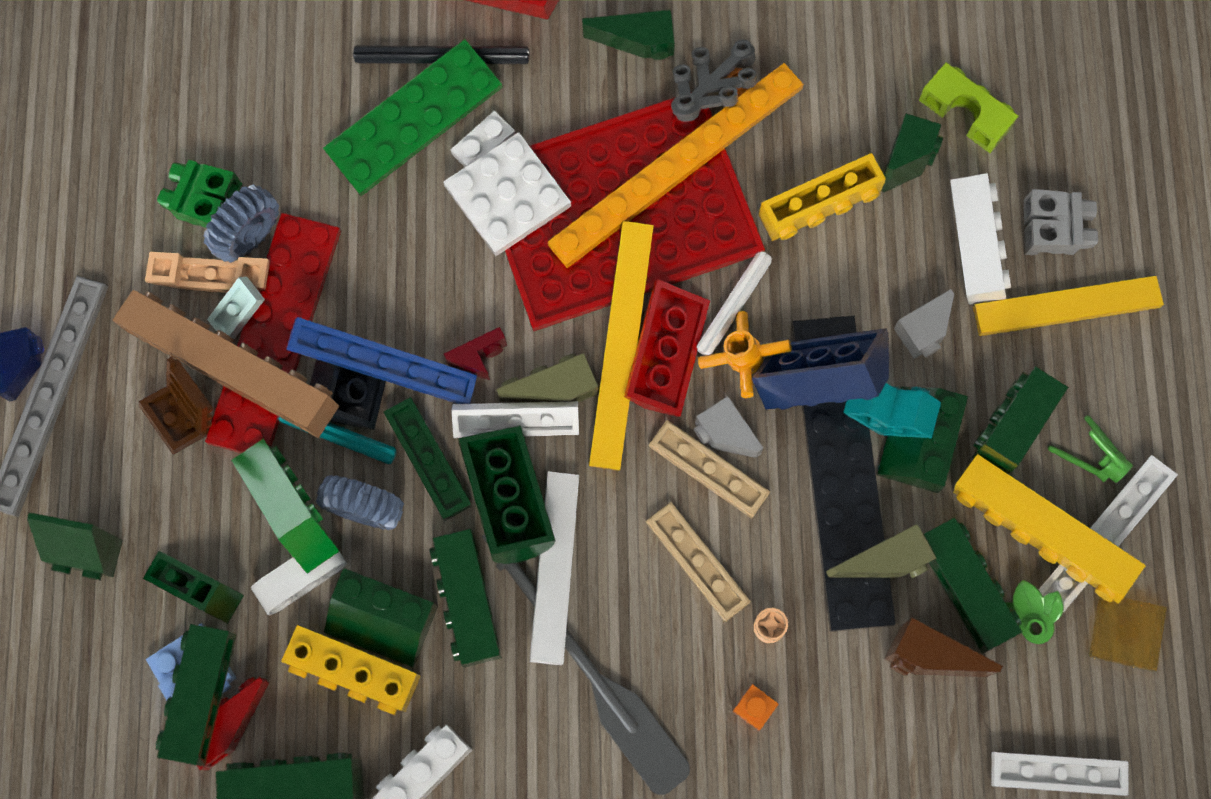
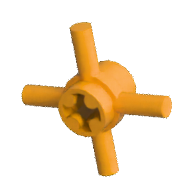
(744, 353)

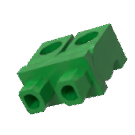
(198, 191)

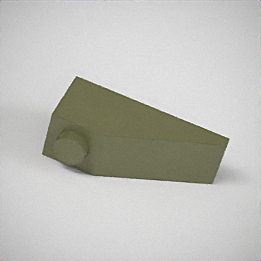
(892, 558)

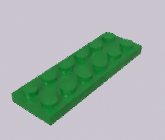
(412, 117)

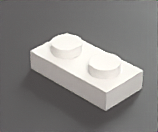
(482, 139)

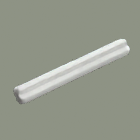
(734, 303)

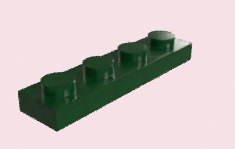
(427, 459)

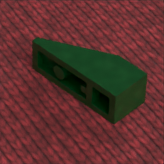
(635, 33)
(193, 587)

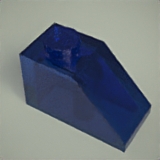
(18, 360)

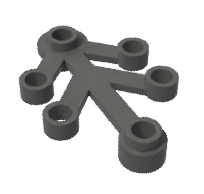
(688, 104)

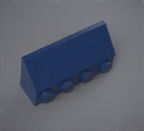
(825, 370)

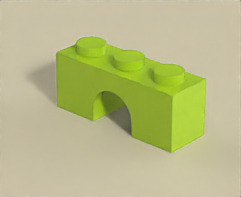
(953, 89)

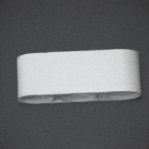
(291, 582)

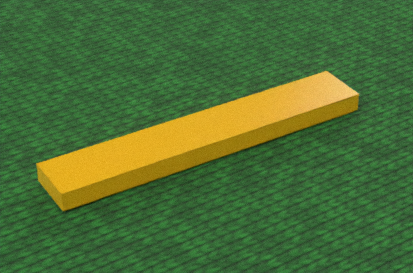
(1068, 305)

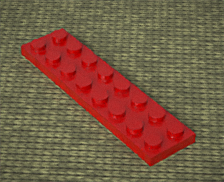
(295, 280)

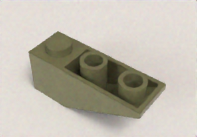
(563, 382)

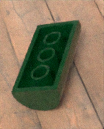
(507, 495)

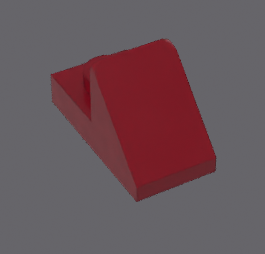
(469, 355)

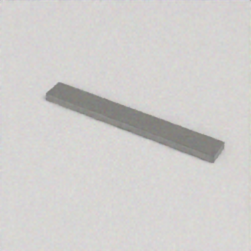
(49, 393)

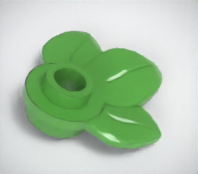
(1035, 607)

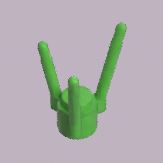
(1113, 463)

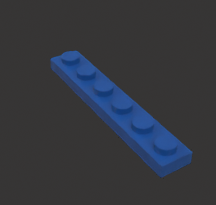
(381, 361)

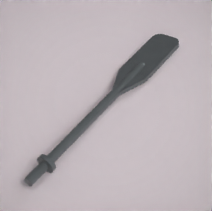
(622, 714)

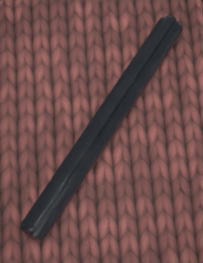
(430, 54)

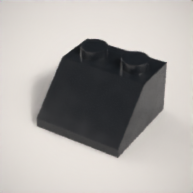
(354, 392)

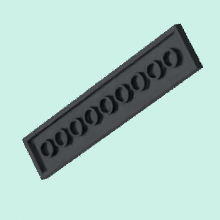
(844, 499)

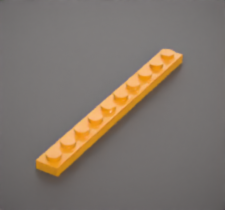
(675, 165)

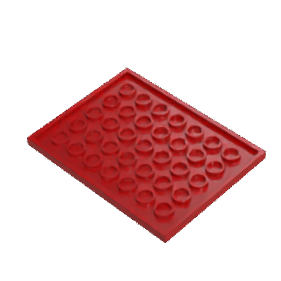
(695, 227)

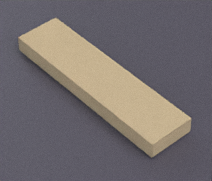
(709, 469)
(698, 562)

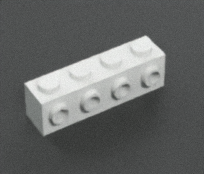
(978, 239)
(427, 768)

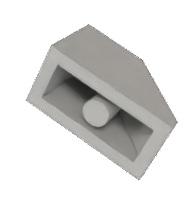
(926, 326)
(727, 430)

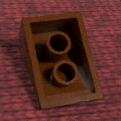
(928, 652)

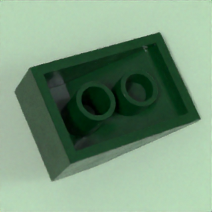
(75, 546)

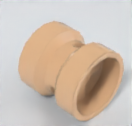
(774, 622)

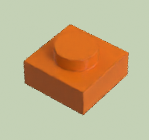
(755, 707)

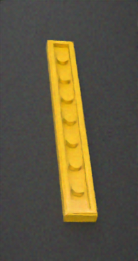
(621, 345)

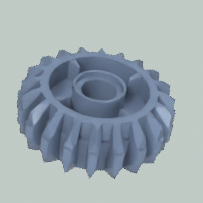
(241, 223)
(359, 502)

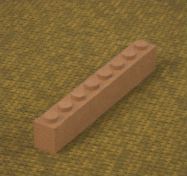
(227, 363)

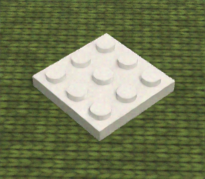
(507, 194)

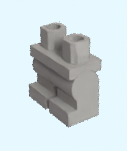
(1057, 222)

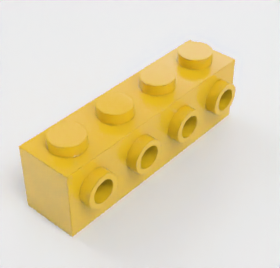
(821, 197)
(351, 669)

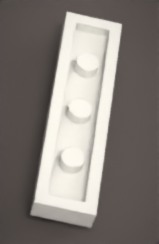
(533, 417)
(1059, 773)

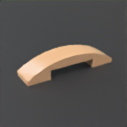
(204, 274)

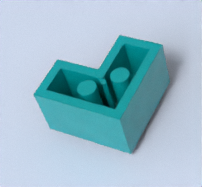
(897, 412)

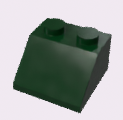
(913, 149)

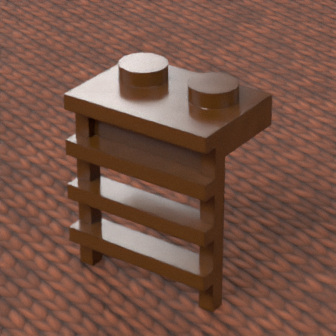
(178, 410)

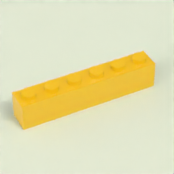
(1048, 529)

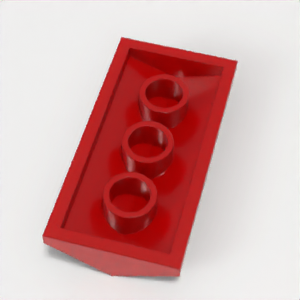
(667, 349)

